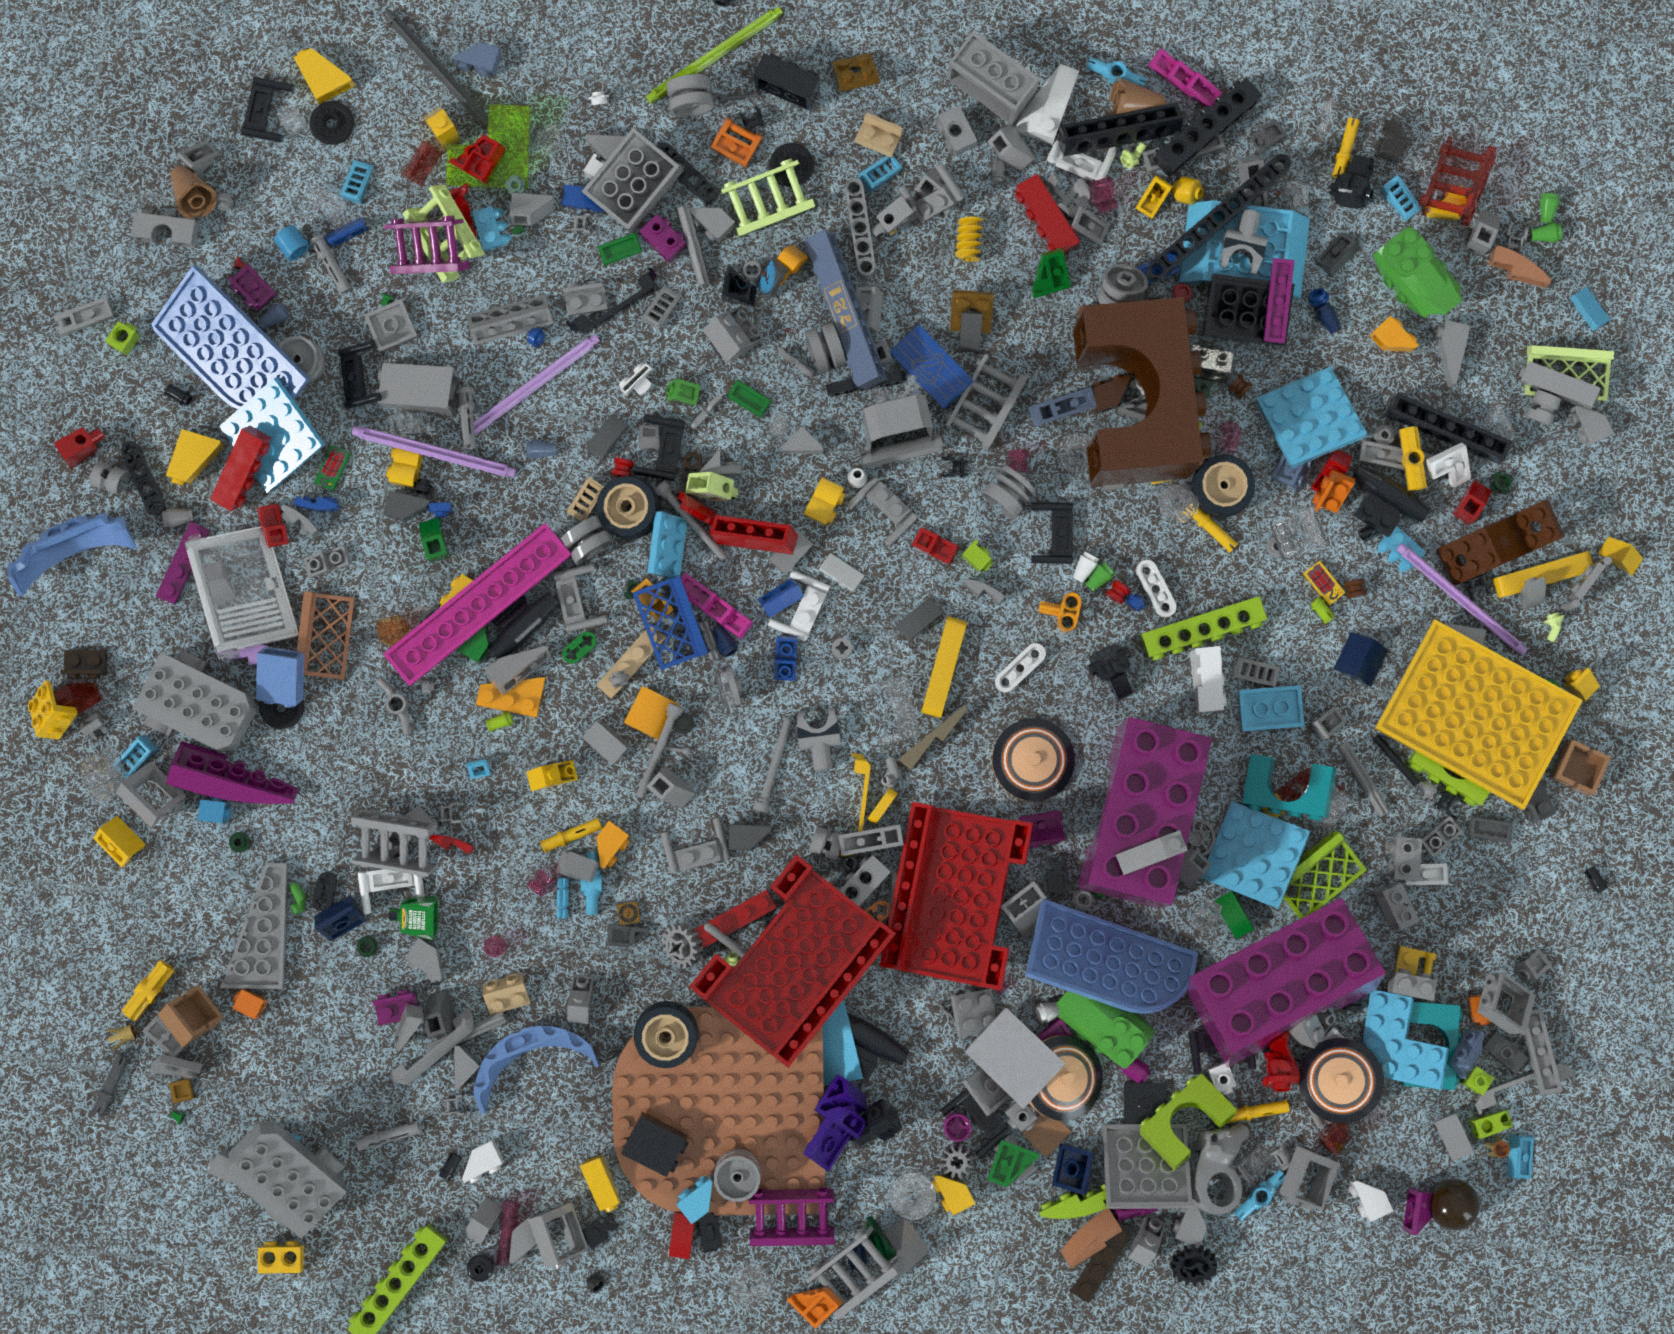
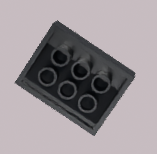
(1238, 309)

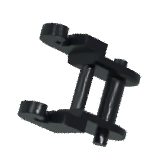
(745, 121)
(962, 462)
(1470, 591)
(1439, 805)

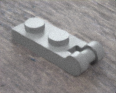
(84, 316)

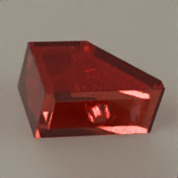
(78, 695)
(1334, 1137)

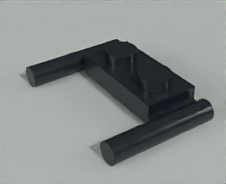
(259, 108)
(354, 376)
(668, 450)
(1060, 533)
(1201, 1043)
(990, 1124)

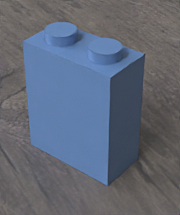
(280, 676)

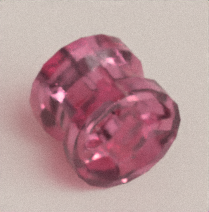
(490, 949)

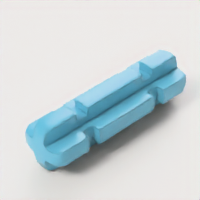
(562, 898)

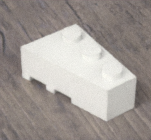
(1208, 679)

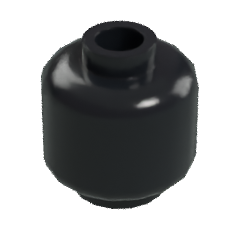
(486, 1262)

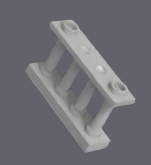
(995, 419)
(404, 827)
(873, 1281)

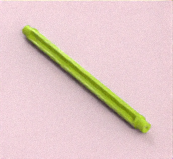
(719, 51)

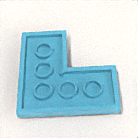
(1400, 1057)

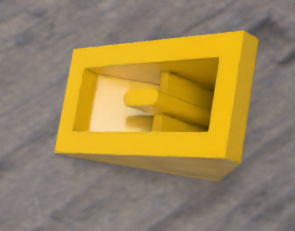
(1154, 197)
(1622, 554)

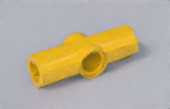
(1414, 471)
(147, 990)

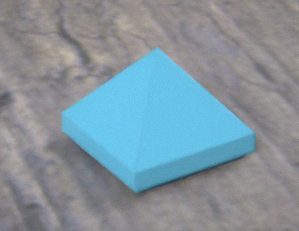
(477, 763)

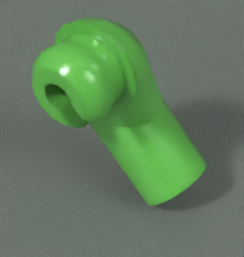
(300, 898)

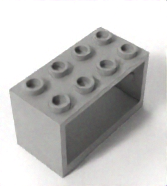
(992, 78)

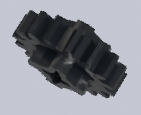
(1192, 1266)

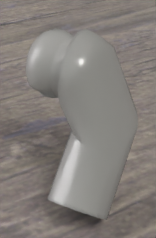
(892, 774)

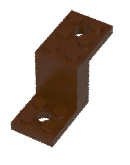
(1500, 542)

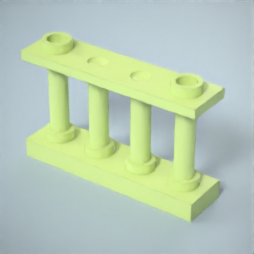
(764, 217)
(463, 233)

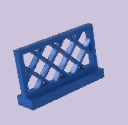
(686, 614)

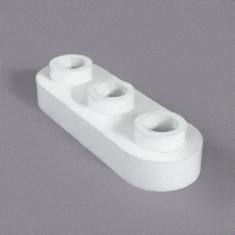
(1152, 579)
(1029, 664)

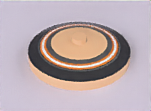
(1033, 759)
(1341, 1080)
(1076, 1083)

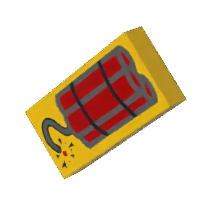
(1324, 583)

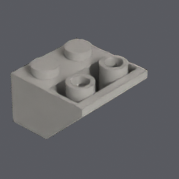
(733, 334)
(1023, 908)
(1313, 1029)

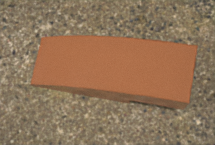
(1518, 267)
(1090, 1238)

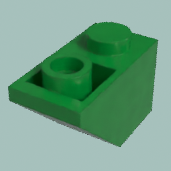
(433, 540)
(476, 646)

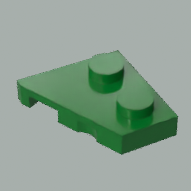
(1051, 274)
(1010, 1163)

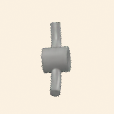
(392, 696)

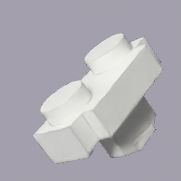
(641, 385)

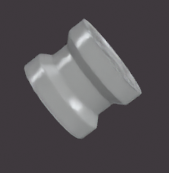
(841, 652)

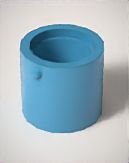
(291, 242)

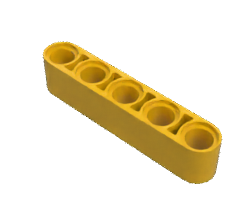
(1551, 571)
(944, 667)

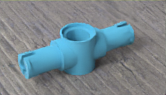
(1106, 70)
(592, 889)
(1268, 1187)

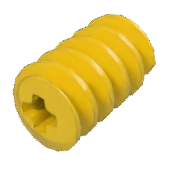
(967, 238)

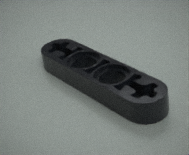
(689, 171)
(848, 386)
(145, 477)

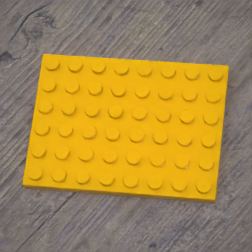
(1478, 714)

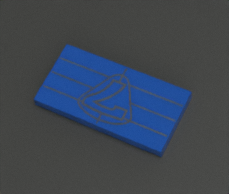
(932, 365)

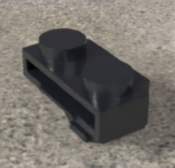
(710, 1232)

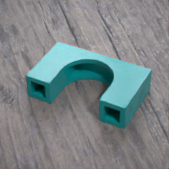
(1314, 802)
(1446, 1020)

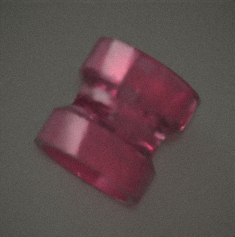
(1018, 460)
(537, 886)

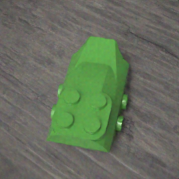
(1417, 274)
(1110, 1030)

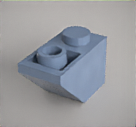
(482, 57)

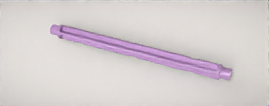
(535, 383)
(433, 451)
(1462, 599)

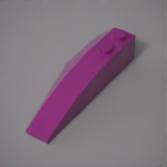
(211, 775)

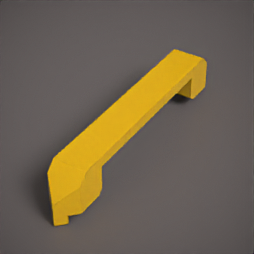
(861, 767)

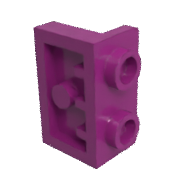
(391, 1008)

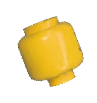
(1187, 190)

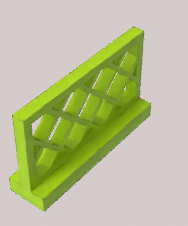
(1312, 859)

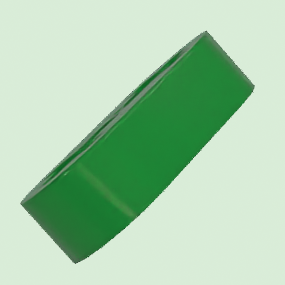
(576, 644)

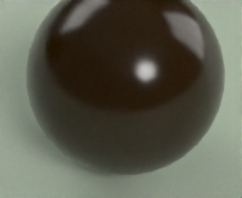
(1454, 1204)

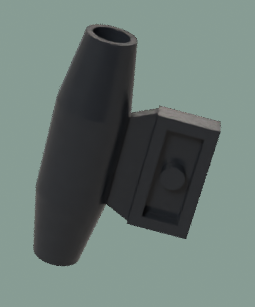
(1386, 501)
(521, 622)
(874, 1043)

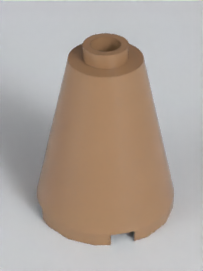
(1130, 97)
(192, 193)

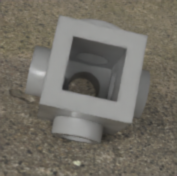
(1013, 1112)

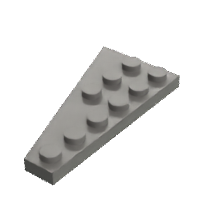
(262, 940)

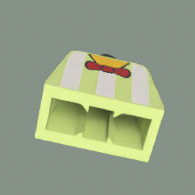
(717, 486)

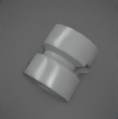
(1543, 407)
(106, 476)
(819, 840)

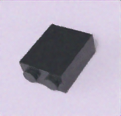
(655, 1145)

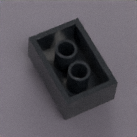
(787, 81)

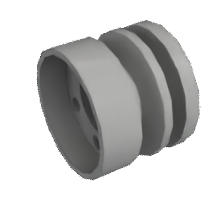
(1011, 489)

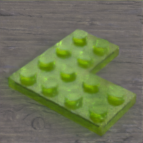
(511, 129)

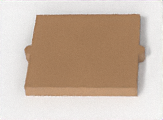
(1046, 1134)

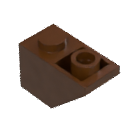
(1110, 393)

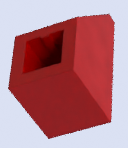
(1337, 461)
(1472, 502)

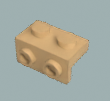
(505, 993)

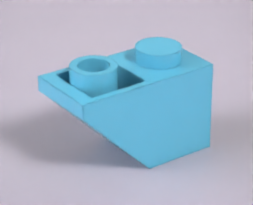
(696, 1201)

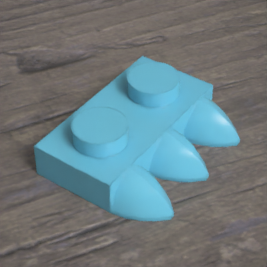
(490, 229)
(1393, 541)

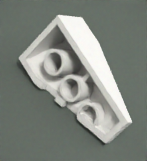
(1045, 111)

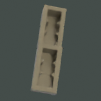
(911, 757)

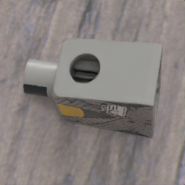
(902, 216)

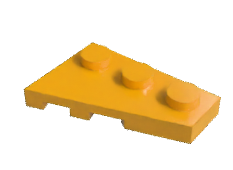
(521, 699)

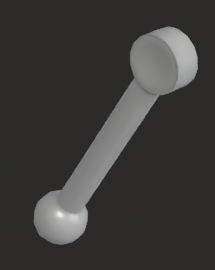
(651, 746)

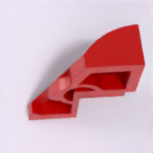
(480, 158)
(696, 508)

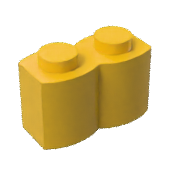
(404, 468)
(824, 502)

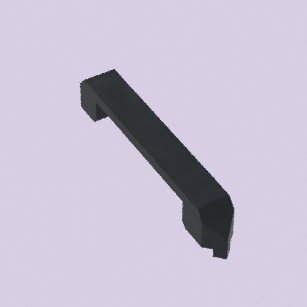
(583, 326)

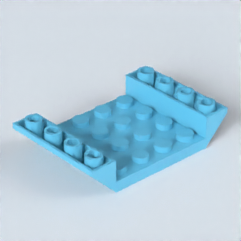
(1286, 240)

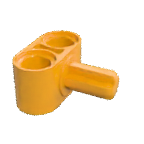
(792, 259)
(1062, 611)

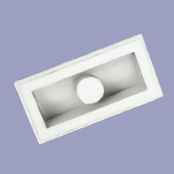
(841, 572)

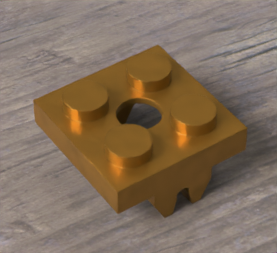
(848, 80)
(964, 300)

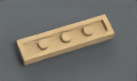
(631, 661)

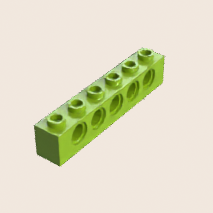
(1252, 607)
(434, 1241)

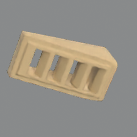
(589, 482)

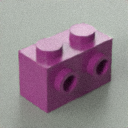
(663, 238)

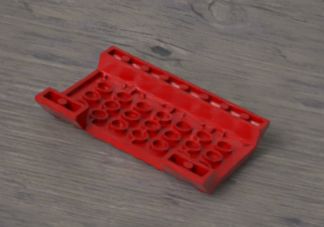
(953, 895)
(796, 965)

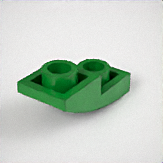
(1234, 915)

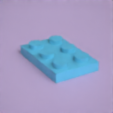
(667, 545)
(1271, 708)

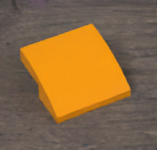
(648, 712)

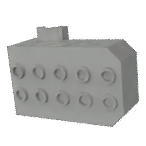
(893, 418)
(194, 703)
(286, 1176)

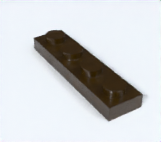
(1100, 1265)

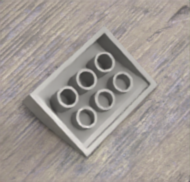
(632, 180)

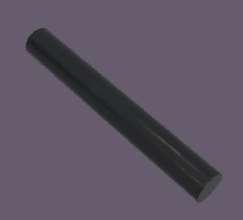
(1396, 760)

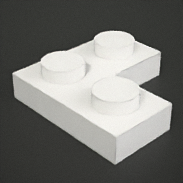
(1453, 462)

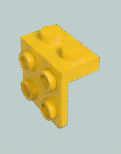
(47, 717)

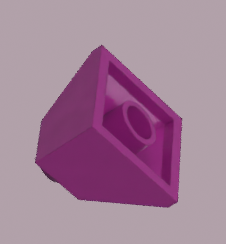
(1417, 1210)

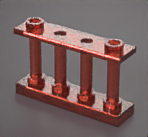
(1472, 194)

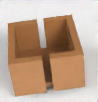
(1580, 769)
(190, 1016)

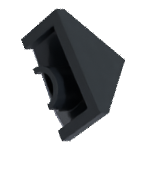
(737, 289)

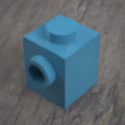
(214, 810)

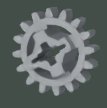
(682, 945)

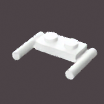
(1080, 163)
(807, 609)
(385, 879)

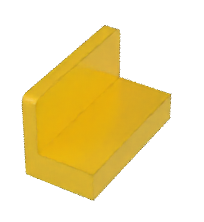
(118, 840)

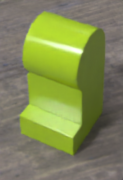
(1490, 1123)

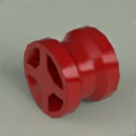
(622, 467)
(1118, 592)

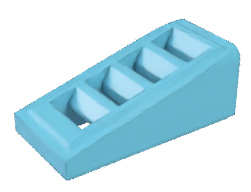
(872, 186)
(1390, 196)
(357, 198)
(150, 749)

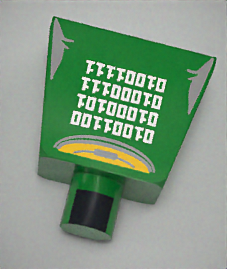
(417, 916)

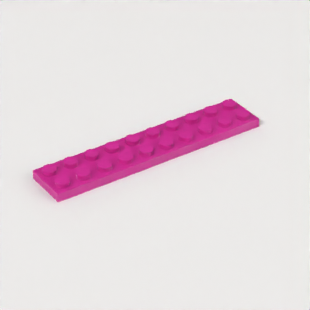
(477, 604)

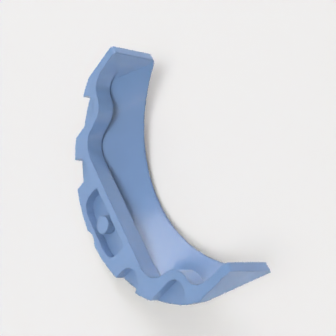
(64, 541)
(519, 1043)

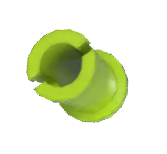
(1322, 610)
(500, 721)

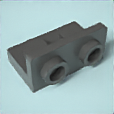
(1539, 805)

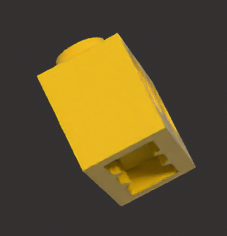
(281, 1263)

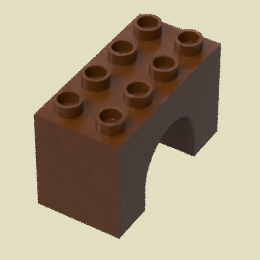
(1154, 347)

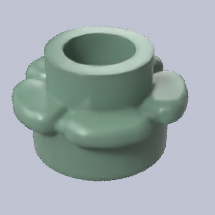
(510, 184)

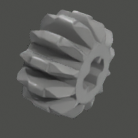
(951, 1167)

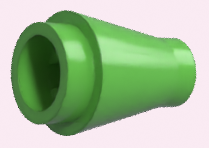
(1548, 207)
(1547, 233)
(1100, 576)

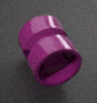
(957, 1126)

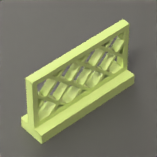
(1575, 355)

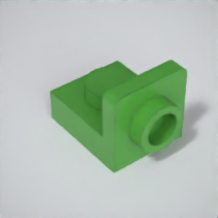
(683, 392)

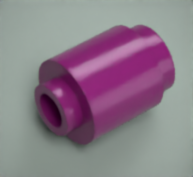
(1136, 1071)

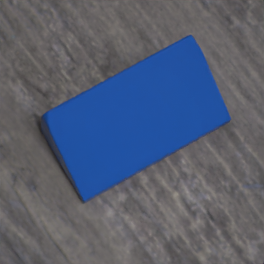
(346, 232)
(781, 597)

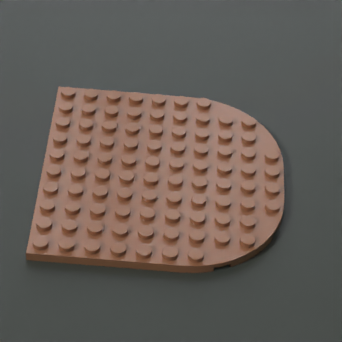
(724, 1100)

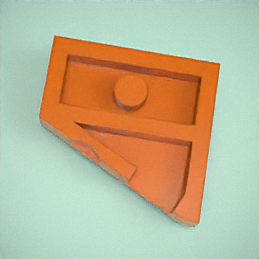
(815, 1304)

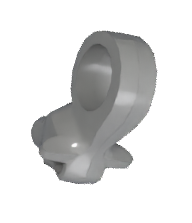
(1217, 1152)

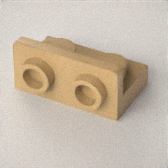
(879, 135)

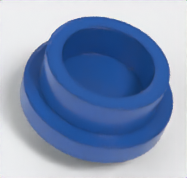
(1318, 297)
(536, 337)
(1136, 602)

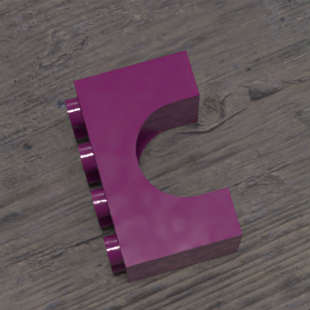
(1148, 796)
(1284, 981)

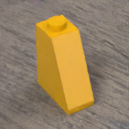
(322, 76)
(442, 127)
(192, 456)
(601, 1183)

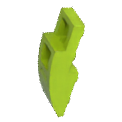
(1072, 1207)

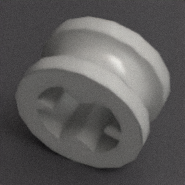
(752, 264)

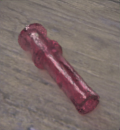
(508, 1222)

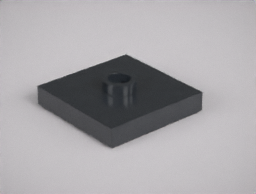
(1142, 1101)

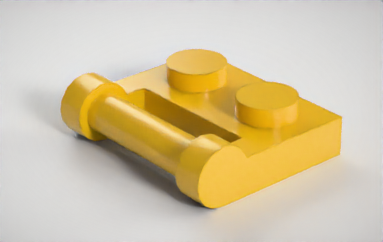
(1409, 958)

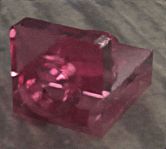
(1103, 195)
(1232, 440)

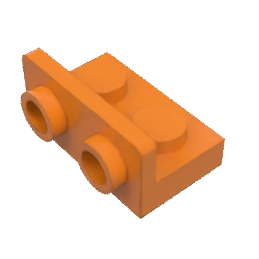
(1333, 491)

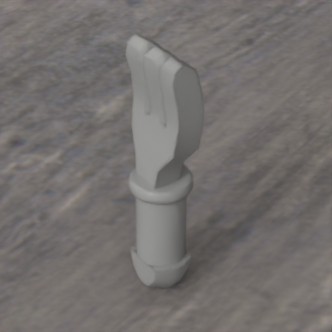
(798, 363)
(704, 414)

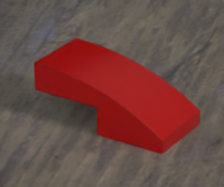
(272, 526)
(935, 546)
(447, 842)
(681, 1237)

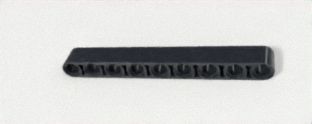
(1225, 211)

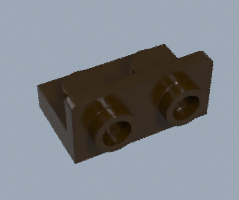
(84, 663)

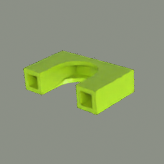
(1471, 792)
(1197, 1094)

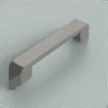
(463, 1025)
(1488, 1099)

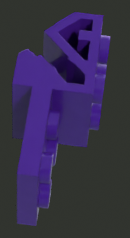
(840, 1109)

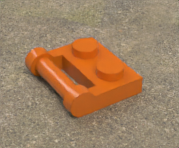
(734, 148)

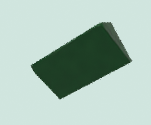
(880, 1240)

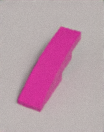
(1184, 78)
(715, 607)

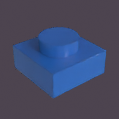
(440, 509)

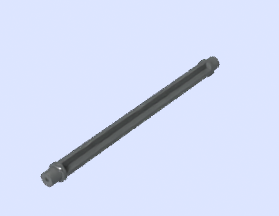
(437, 68)

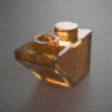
(391, 629)

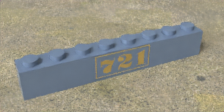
(845, 309)

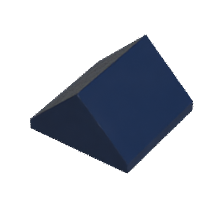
(1361, 658)
(339, 919)
(1073, 1168)

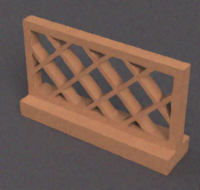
(306, 628)

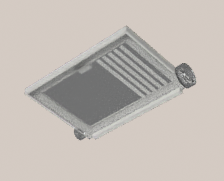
(240, 591)

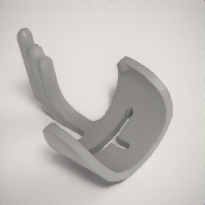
(1080, 188)

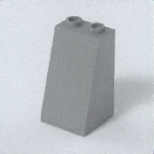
(418, 387)

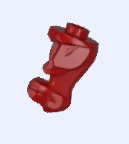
(1280, 1066)

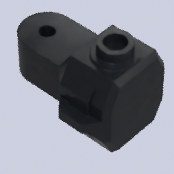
(1353, 187)
(1111, 665)
(881, 1123)

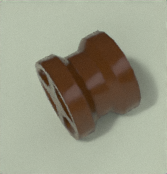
(1240, 387)
(1355, 588)

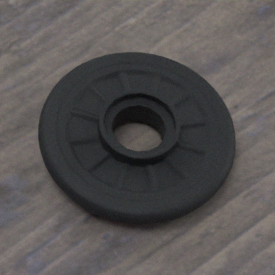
(329, 110)
(796, 152)
(278, 719)

